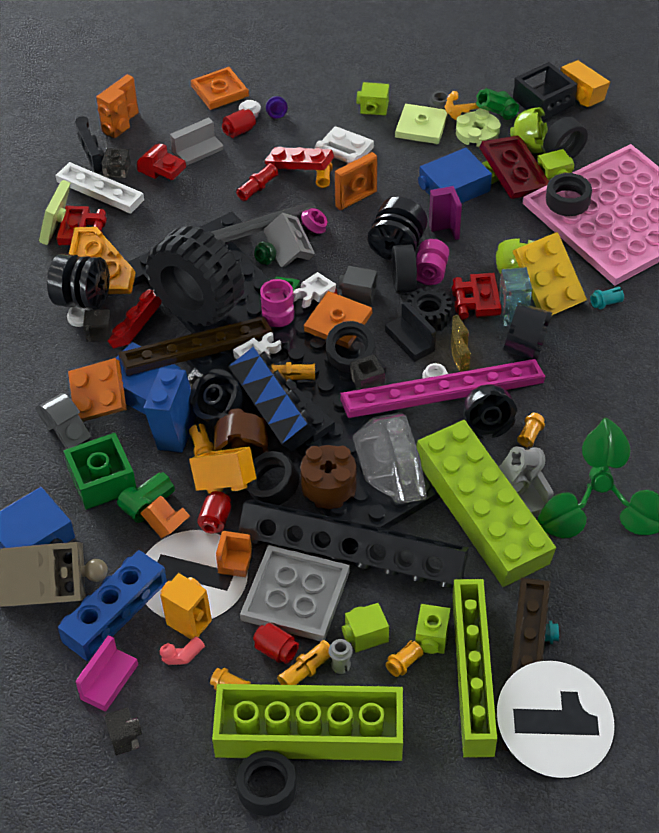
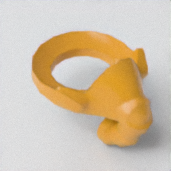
(456, 110)

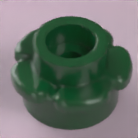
(265, 253)

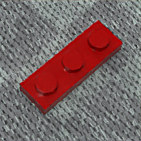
(300, 158)
(135, 320)

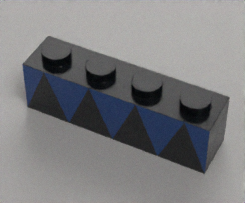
(273, 399)

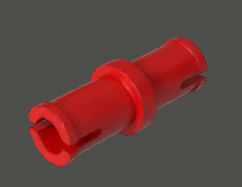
(257, 182)

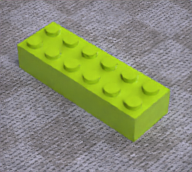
(484, 503)
(309, 721)

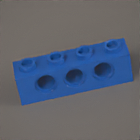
(110, 618)

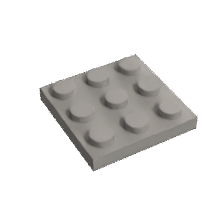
(295, 593)

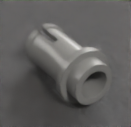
(340, 652)

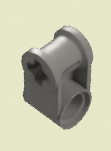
(522, 467)

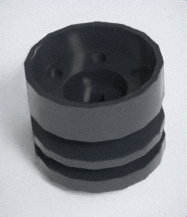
(397, 223)
(78, 281)

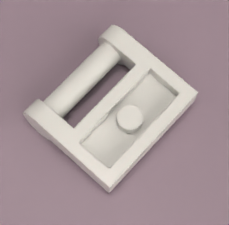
(346, 145)

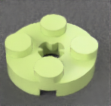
(468, 127)

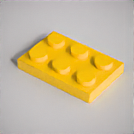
(550, 274)

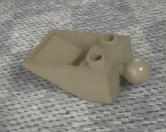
(41, 574)

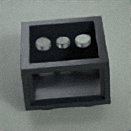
(552, 96)

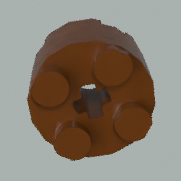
(240, 431)
(328, 475)

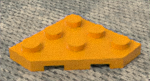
(92, 243)

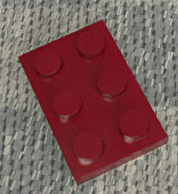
(514, 165)

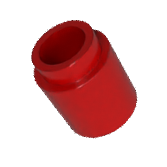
(238, 123)
(214, 512)
(275, 643)

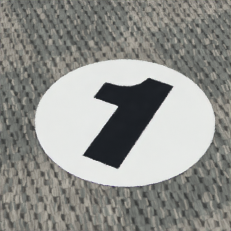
(194, 556)
(555, 719)

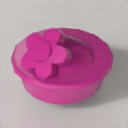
(314, 220)

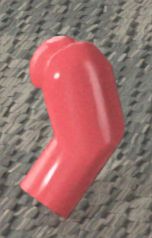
(181, 656)

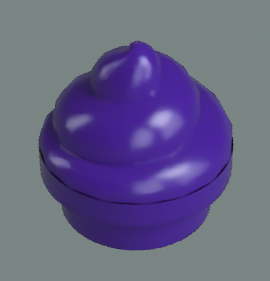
(276, 107)

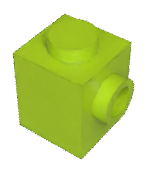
(373, 98)
(555, 163)
(366, 627)
(432, 628)

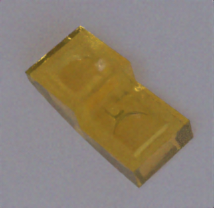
(459, 344)

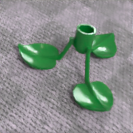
(602, 448)

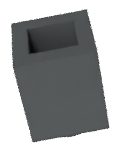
(359, 284)

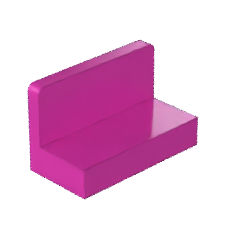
(105, 675)

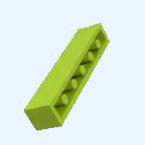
(474, 669)

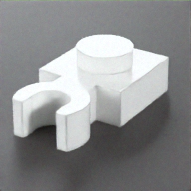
(313, 288)
(264, 345)

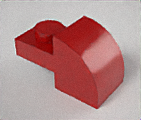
(159, 162)

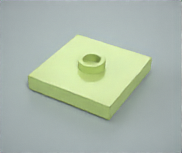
(421, 123)
(55, 212)

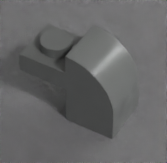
(63, 417)

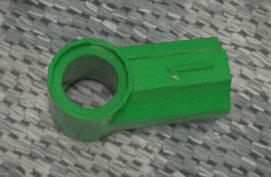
(498, 103)
(135, 500)

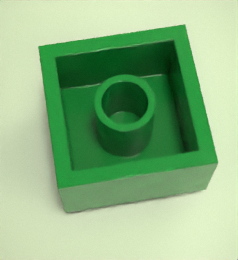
(99, 470)

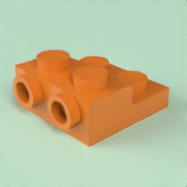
(117, 106)

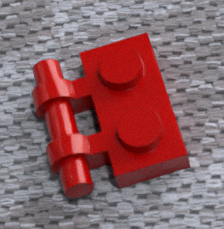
(79, 217)
(484, 297)

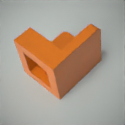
(163, 517)
(234, 554)

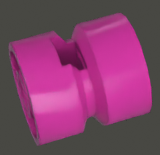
(431, 261)
(277, 302)

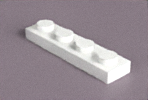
(100, 187)

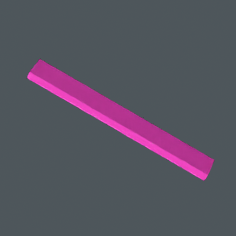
(439, 388)

